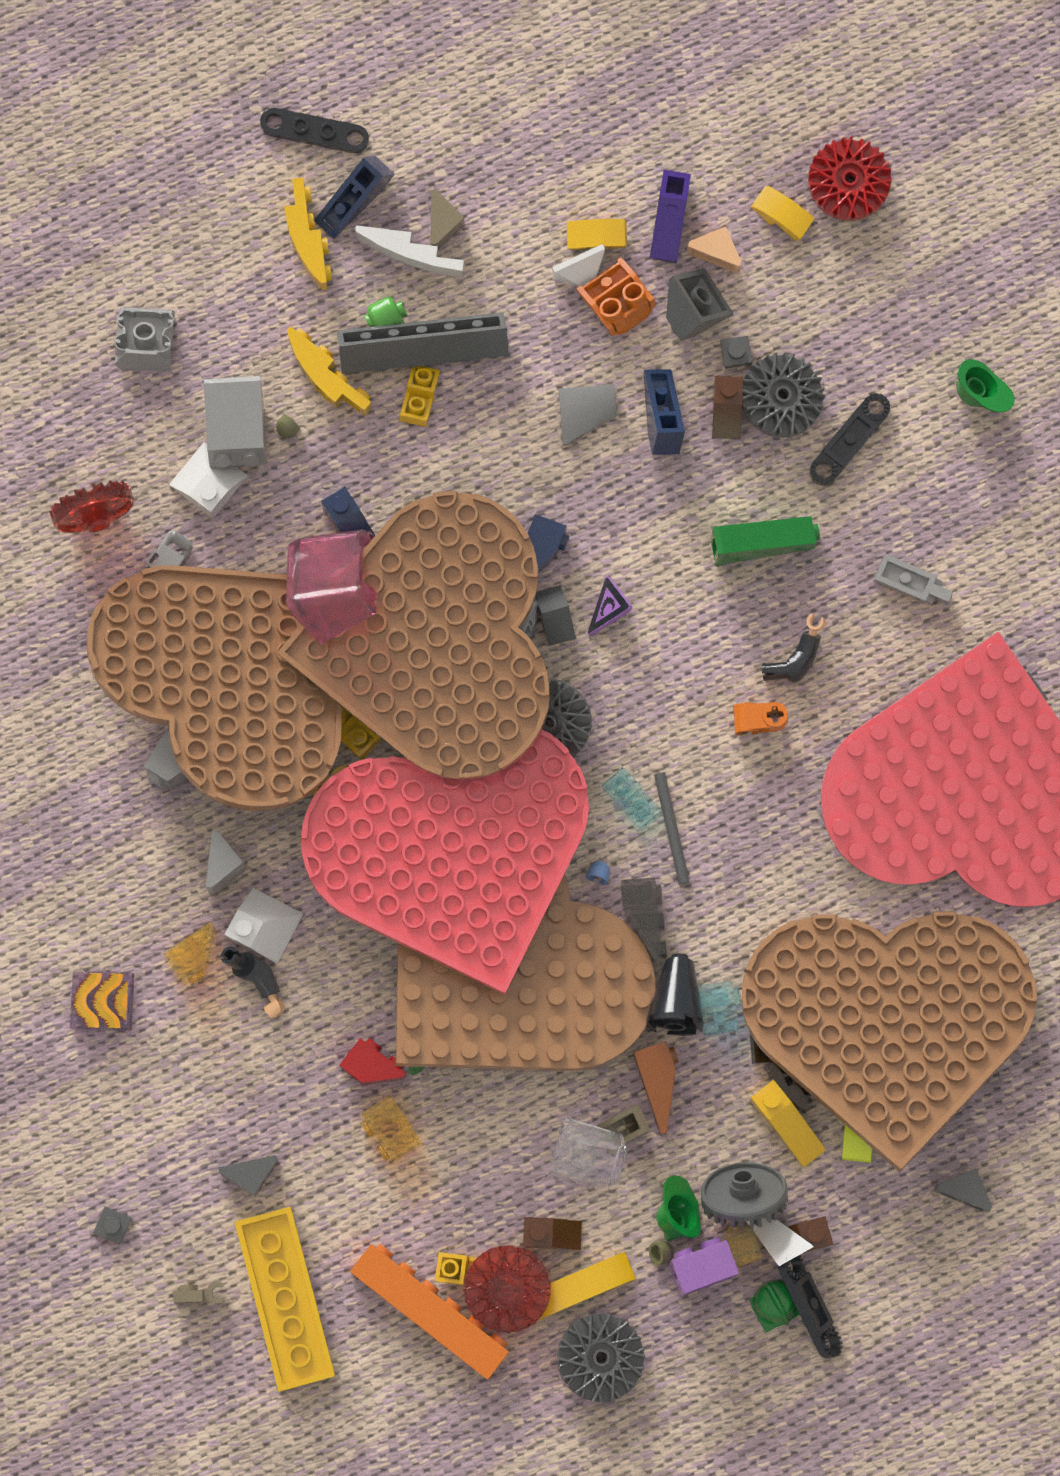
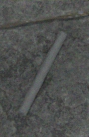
(671, 828)

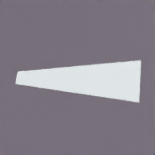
(780, 1241)

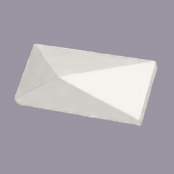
(581, 268)

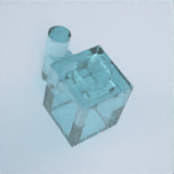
(717, 1000)

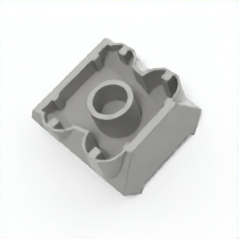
(144, 339)

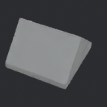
(223, 864)

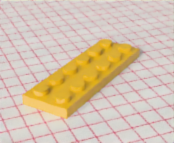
(284, 1299)

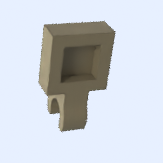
(191, 1294)

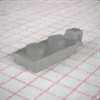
(911, 581)

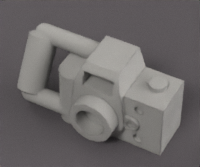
(167, 555)

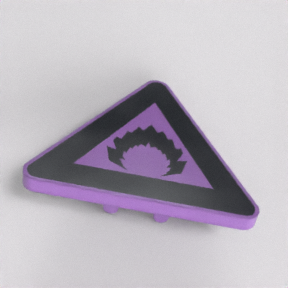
(609, 607)

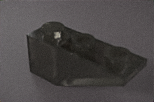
(641, 910)

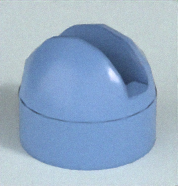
(600, 870)

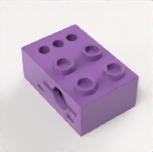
(703, 1267)

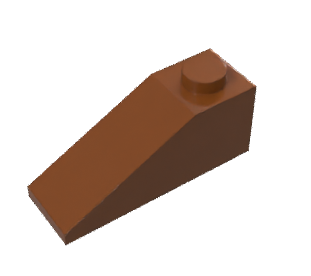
(658, 1075)

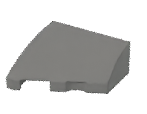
(585, 409)

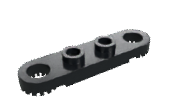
(314, 130)
(849, 439)
(811, 1307)

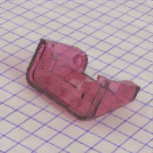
(328, 583)

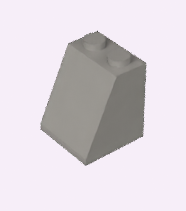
(235, 421)
(162, 766)

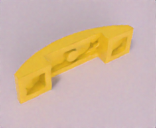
(589, 1283)

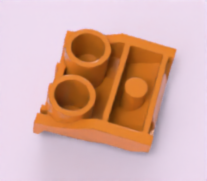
(618, 292)

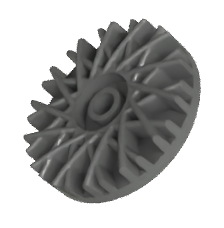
(794, 380)
(570, 716)
(744, 1194)
(578, 1357)

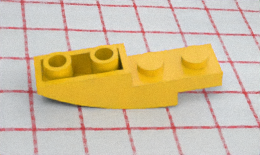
(307, 243)
(318, 366)

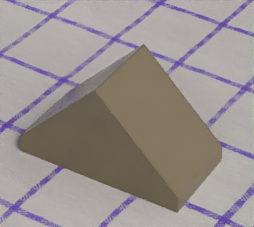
(444, 220)
(628, 1123)

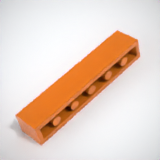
(429, 1311)

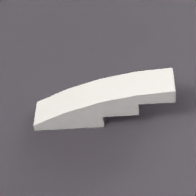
(400, 247)

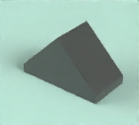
(555, 615)
(250, 1174)
(966, 1189)

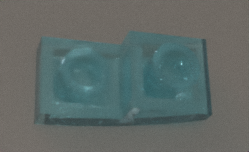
(632, 799)

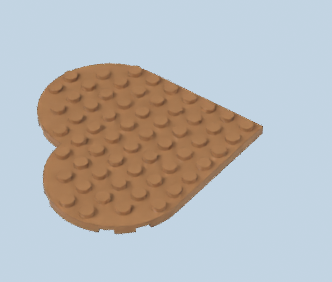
(445, 653)
(204, 660)
(567, 1009)
(890, 1024)

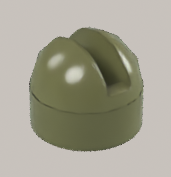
(287, 427)
(661, 1252)

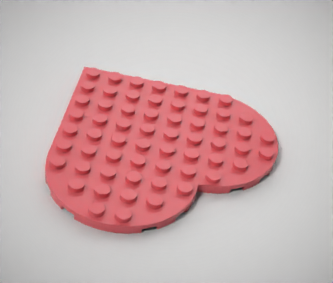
(955, 782)
(449, 860)

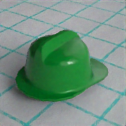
(982, 388)
(679, 1211)
(773, 1305)

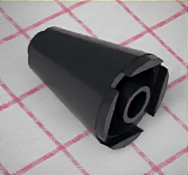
(676, 999)

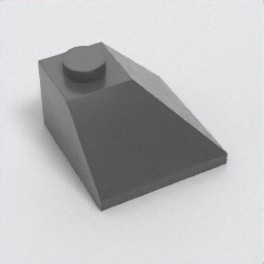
(694, 304)

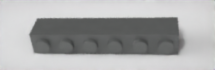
(422, 343)

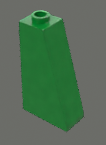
(763, 539)

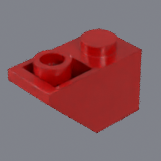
(369, 1065)

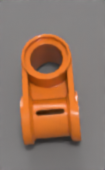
(753, 717)

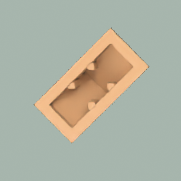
(716, 249)

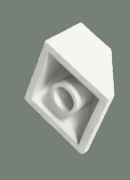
(205, 485)
(263, 925)

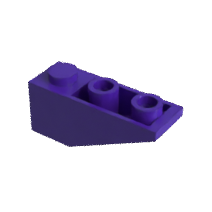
(670, 216)

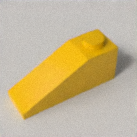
(787, 1123)

